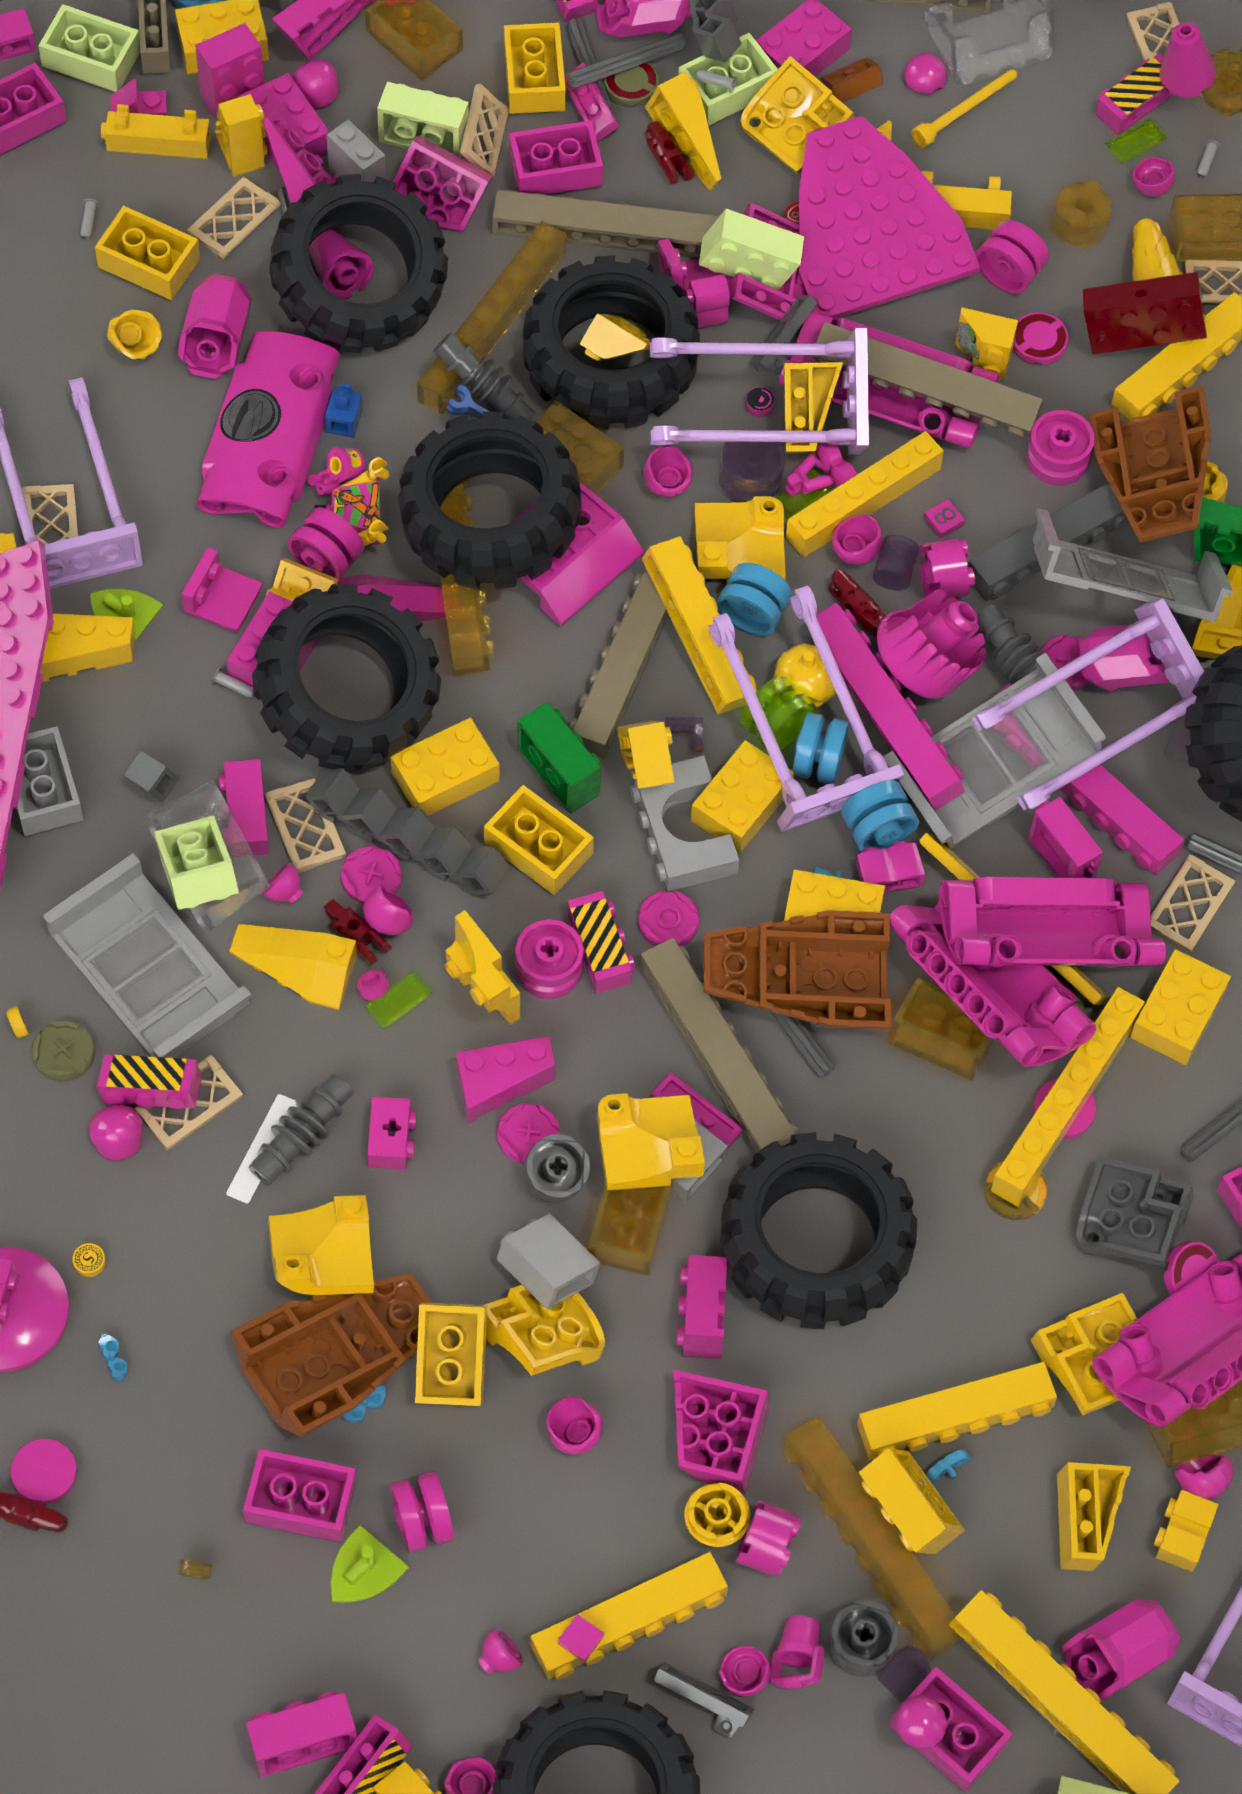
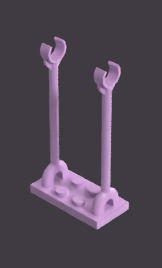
(853, 380)
(91, 553)
(1166, 644)
(829, 798)
(1204, 1703)

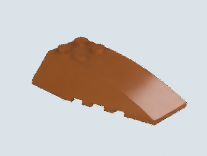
(1157, 463)
(806, 968)
(329, 1351)

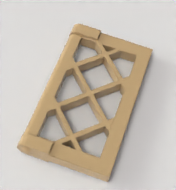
(1151, 14)
(471, 136)
(230, 198)
(1214, 267)
(49, 493)
(292, 794)
(1207, 875)
(191, 1126)

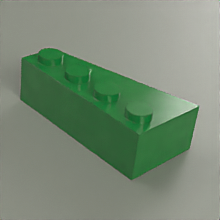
(1219, 532)

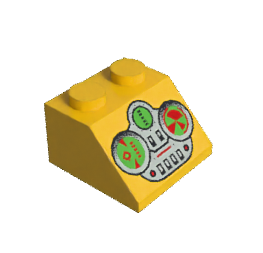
(986, 340)

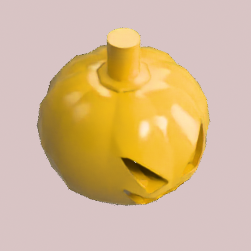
(807, 672)

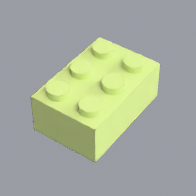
(90, 48)
(750, 67)
(414, 112)
(751, 248)
(196, 862)

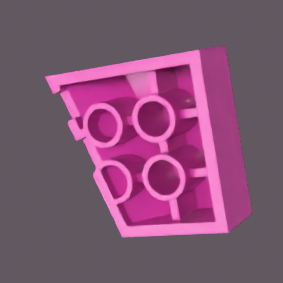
(442, 182)
(718, 1428)

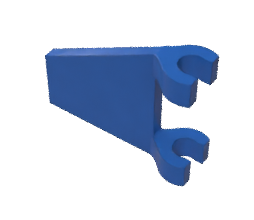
(466, 405)

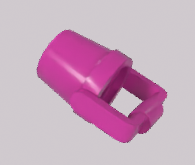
(800, 1650)

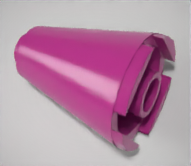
(1187, 62)
(340, 264)

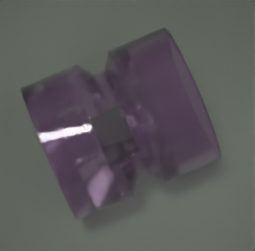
(896, 562)

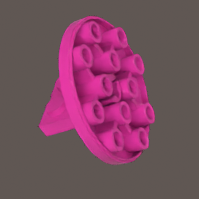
(31, 1308)

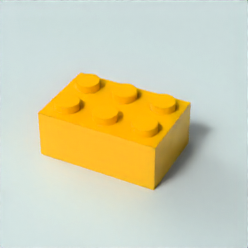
(208, 20)
(534, 68)
(147, 253)
(445, 767)
(739, 797)
(539, 840)
(1180, 1007)
(451, 1354)
(910, 1502)

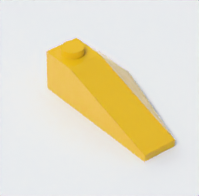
(682, 115)
(613, 337)
(305, 961)

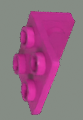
(681, 271)
(219, 593)

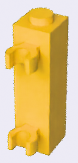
(156, 133)
(977, 206)

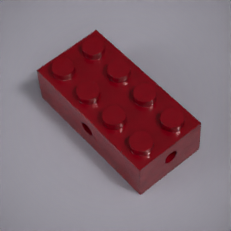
(1144, 313)

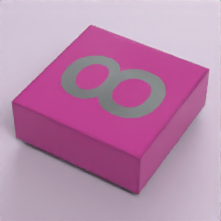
(944, 518)

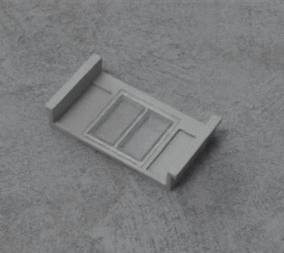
(1087, 567)
(1009, 757)
(144, 961)

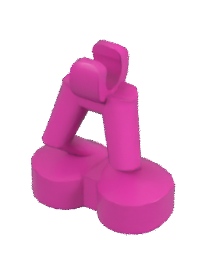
(830, 461)

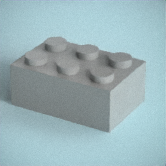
(47, 787)

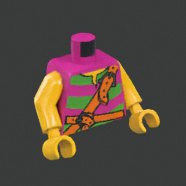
(360, 503)

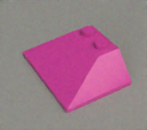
(758, 295)

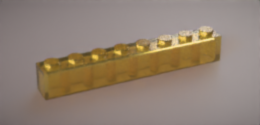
(496, 310)
(464, 604)
(874, 1539)

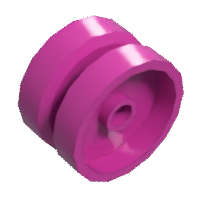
(1012, 256)
(1060, 447)
(326, 543)
(549, 959)
(423, 1511)

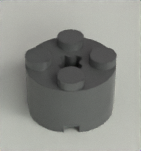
(569, 1155)
(863, 1657)

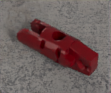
(667, 153)
(855, 599)
(352, 926)
(30, 1513)

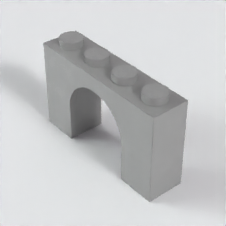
(681, 861)

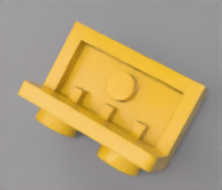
(297, 579)

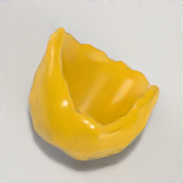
(135, 333)

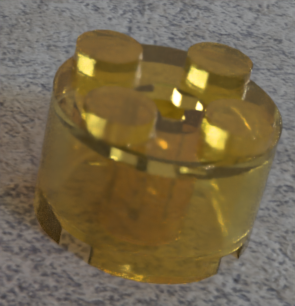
(1227, 88)
(1081, 214)

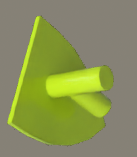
(126, 604)
(363, 1568)

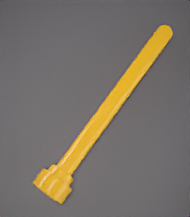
(925, 133)

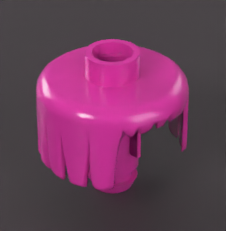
(932, 645)

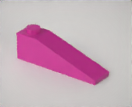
(297, 165)
(422, 599)

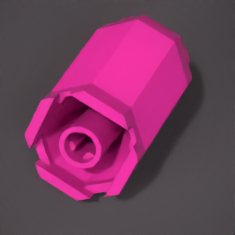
(639, 17)
(214, 325)
(1124, 667)
(1122, 1647)

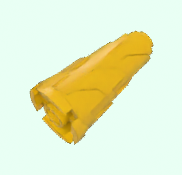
(1151, 252)

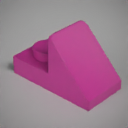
(140, 101)

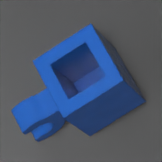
(343, 411)

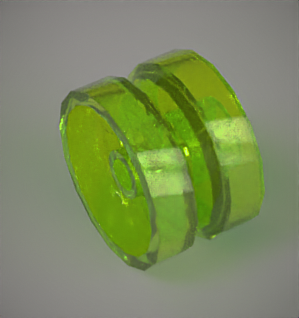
(783, 710)

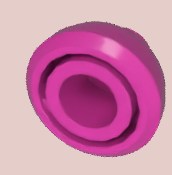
(284, 885)
(499, 1653)

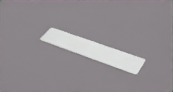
(245, 1181)

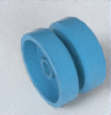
(754, 599)
(820, 748)
(880, 815)

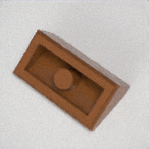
(853, 79)

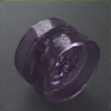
(751, 470)

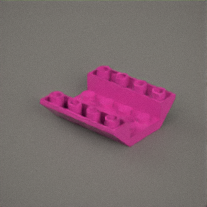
(590, 563)

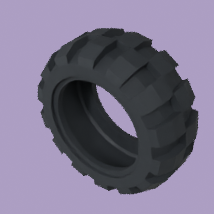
(374, 206)
(617, 290)
(481, 448)
(381, 627)
(1217, 731)
(829, 1166)
(596, 1721)

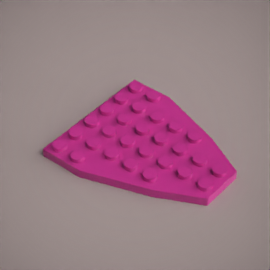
(873, 223)

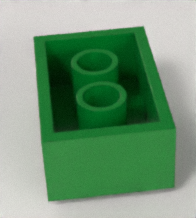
(559, 757)

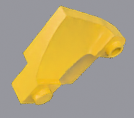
(788, 110)
(739, 534)
(479, 963)
(648, 1141)
(324, 1248)
(541, 1336)
(1073, 1344)

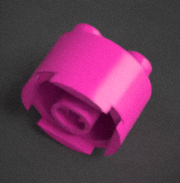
(946, 568)
(766, 1539)

